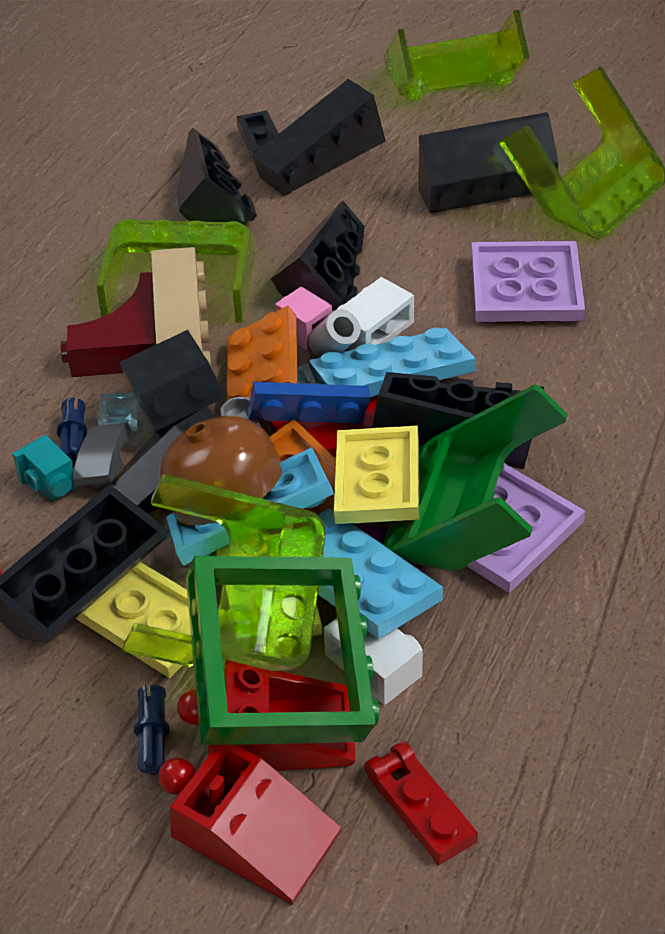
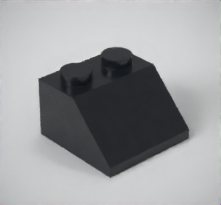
(171, 380)

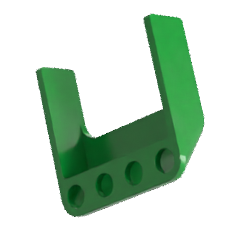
(458, 484)

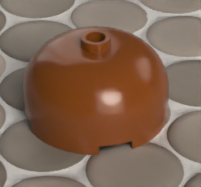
(225, 455)

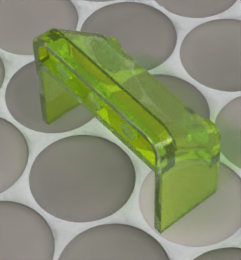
(457, 61)

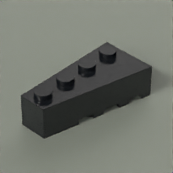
(321, 139)
(439, 406)

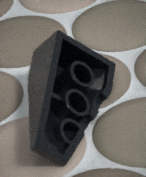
(140, 475)

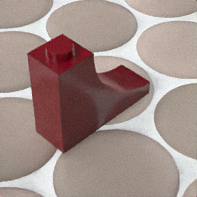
(104, 342)

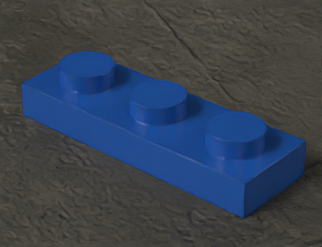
(308, 402)

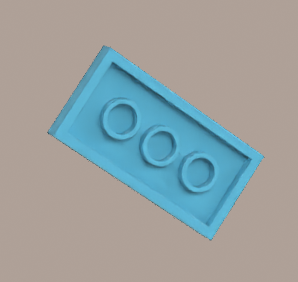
(425, 354)
(300, 486)
(389, 585)

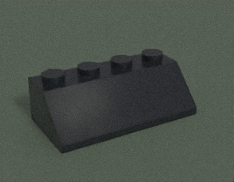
(470, 165)
(76, 565)

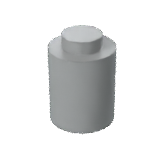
(334, 333)

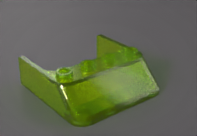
(607, 181)
(150, 235)
(257, 623)

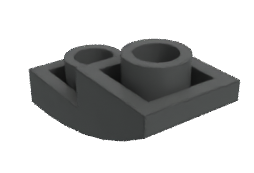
(100, 456)

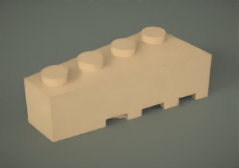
(178, 295)

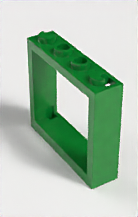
(226, 728)

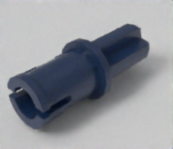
(72, 427)
(151, 729)

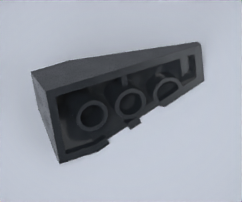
(207, 187)
(325, 259)

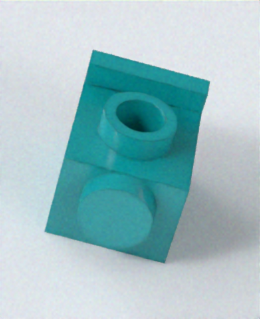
(44, 468)

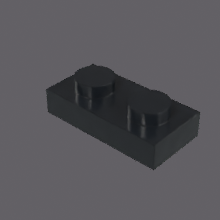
(256, 130)

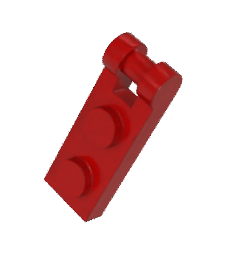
(421, 803)

